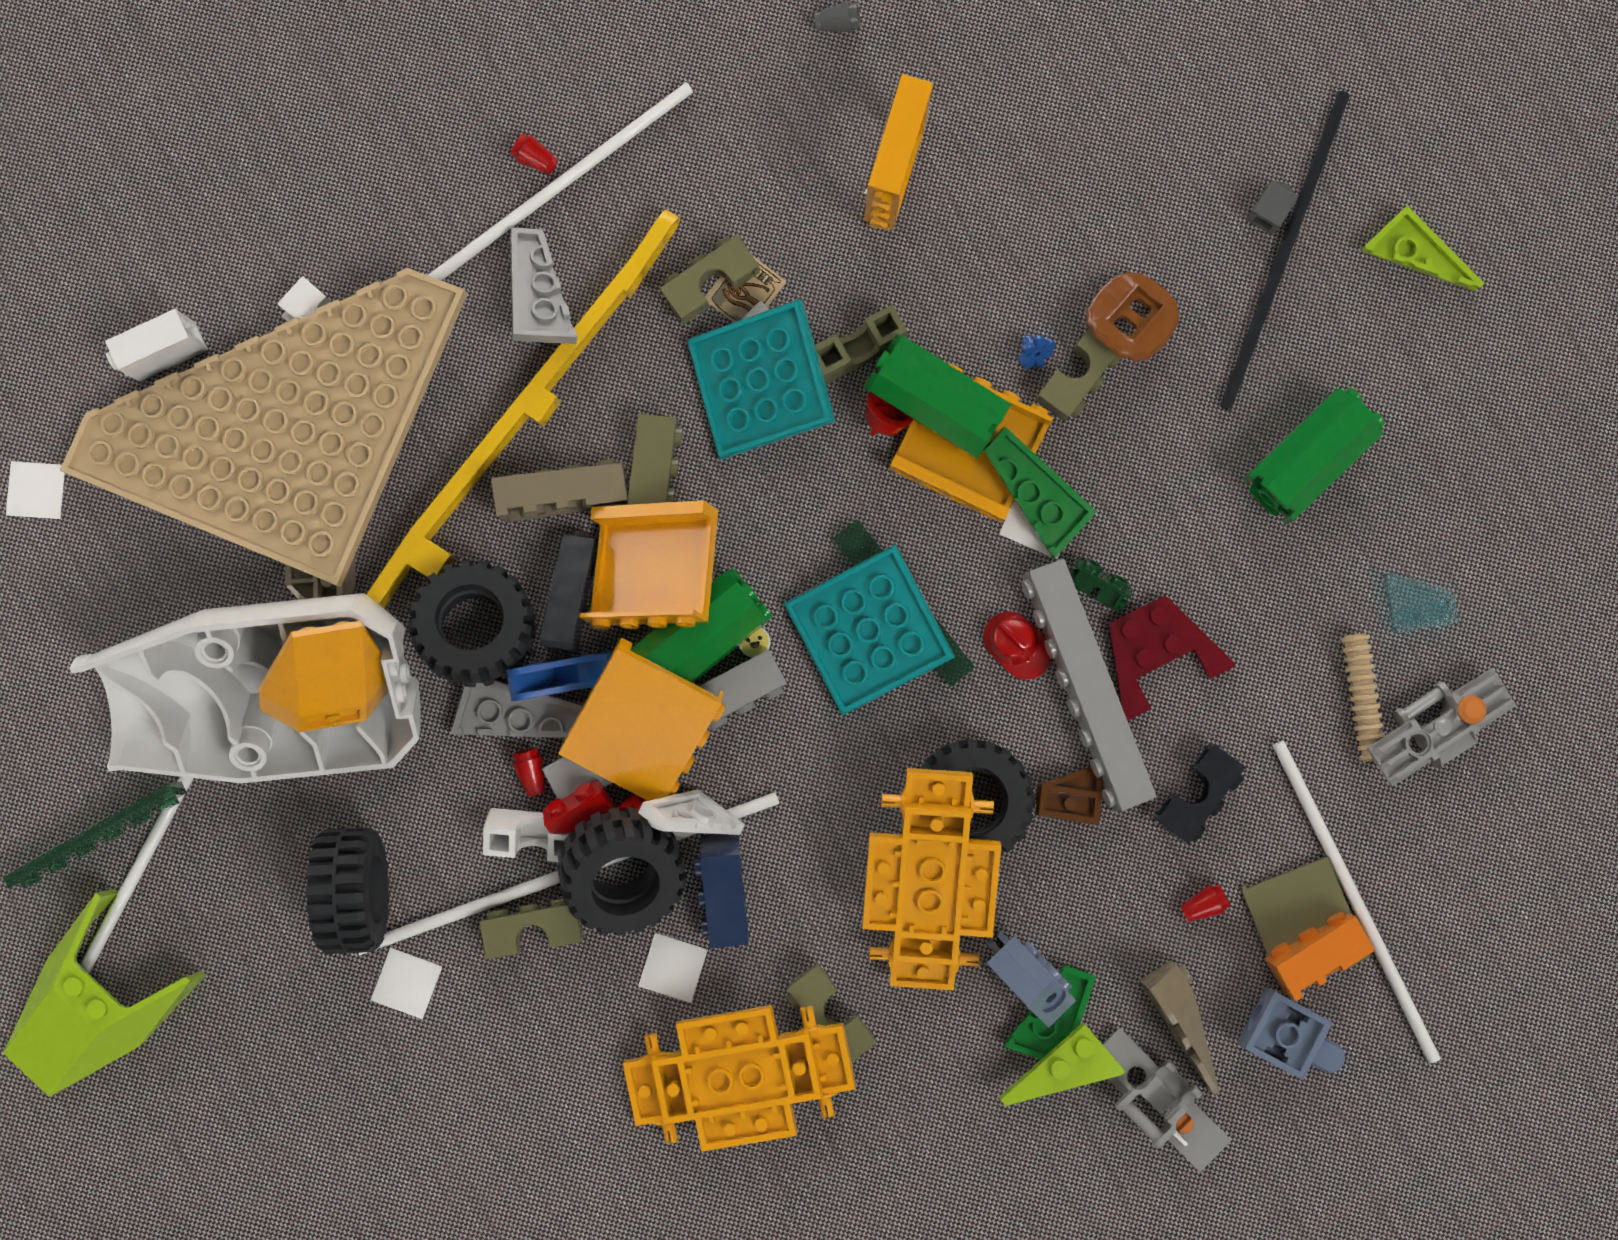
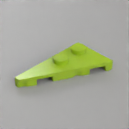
(1415, 246)
(1071, 1064)

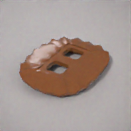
(1114, 302)

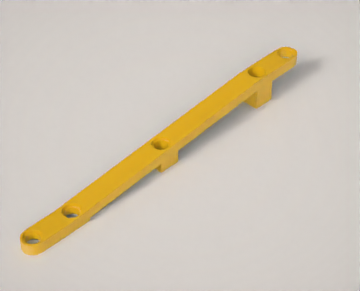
(534, 402)

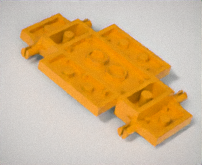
(931, 880)
(739, 1076)

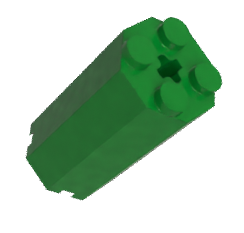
(937, 395)
(1314, 454)
(697, 649)

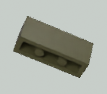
(654, 459)

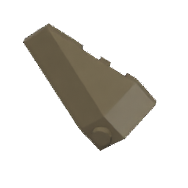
(1177, 1005)

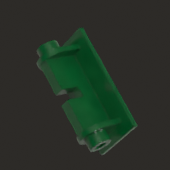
(1111, 587)

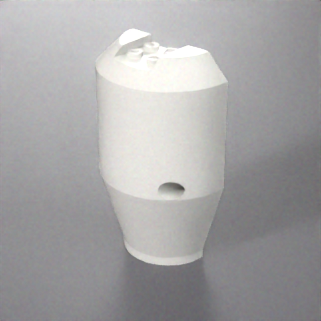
(191, 704)

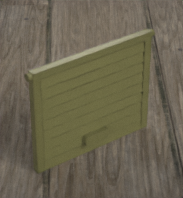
(1295, 903)

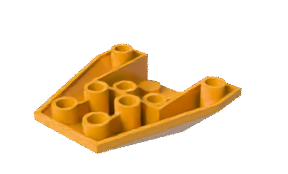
(324, 678)

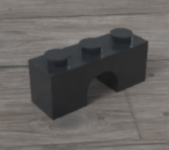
(1219, 774)

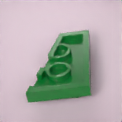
(1034, 1037)

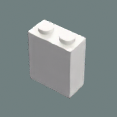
(155, 345)

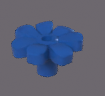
(1035, 351)

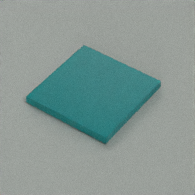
(761, 380)
(869, 630)

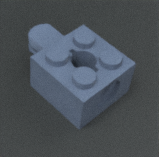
(1031, 978)
(1290, 1036)

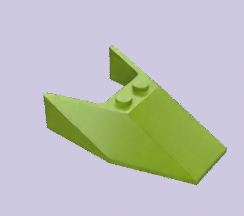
(75, 1023)

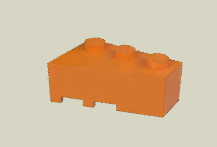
(1319, 954)

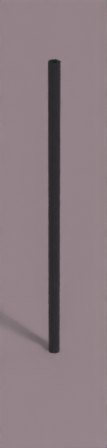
(1284, 250)

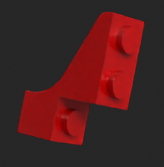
(586, 800)

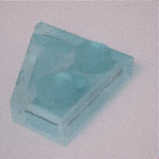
(1418, 605)

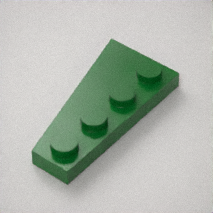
(1043, 496)

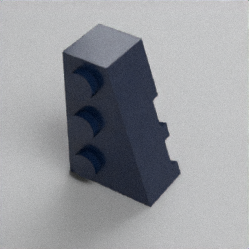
(722, 891)

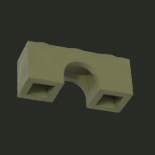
(728, 260)
(869, 342)
(1065, 394)
(503, 931)
(814, 989)

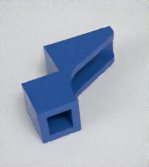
(556, 675)

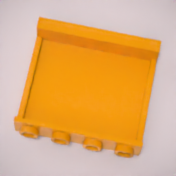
(956, 474)
(653, 564)
(641, 725)

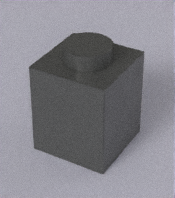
(1272, 206)

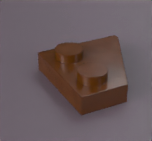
(1071, 797)

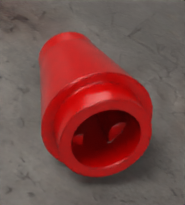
(533, 154)
(528, 767)
(1206, 903)

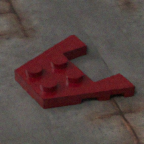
(1152, 639)

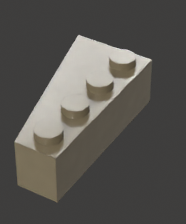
(559, 491)

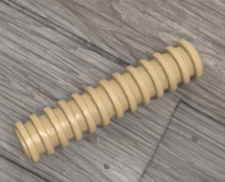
(1363, 692)

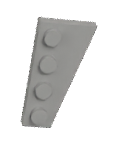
(536, 292)
(492, 713)

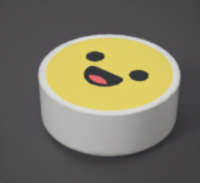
(756, 643)

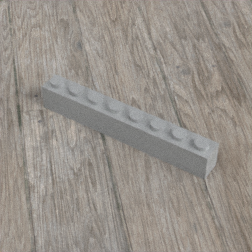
(1088, 686)
(741, 688)

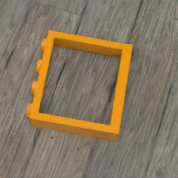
(897, 152)

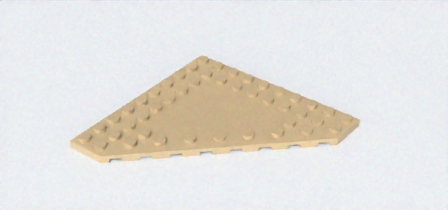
(284, 431)

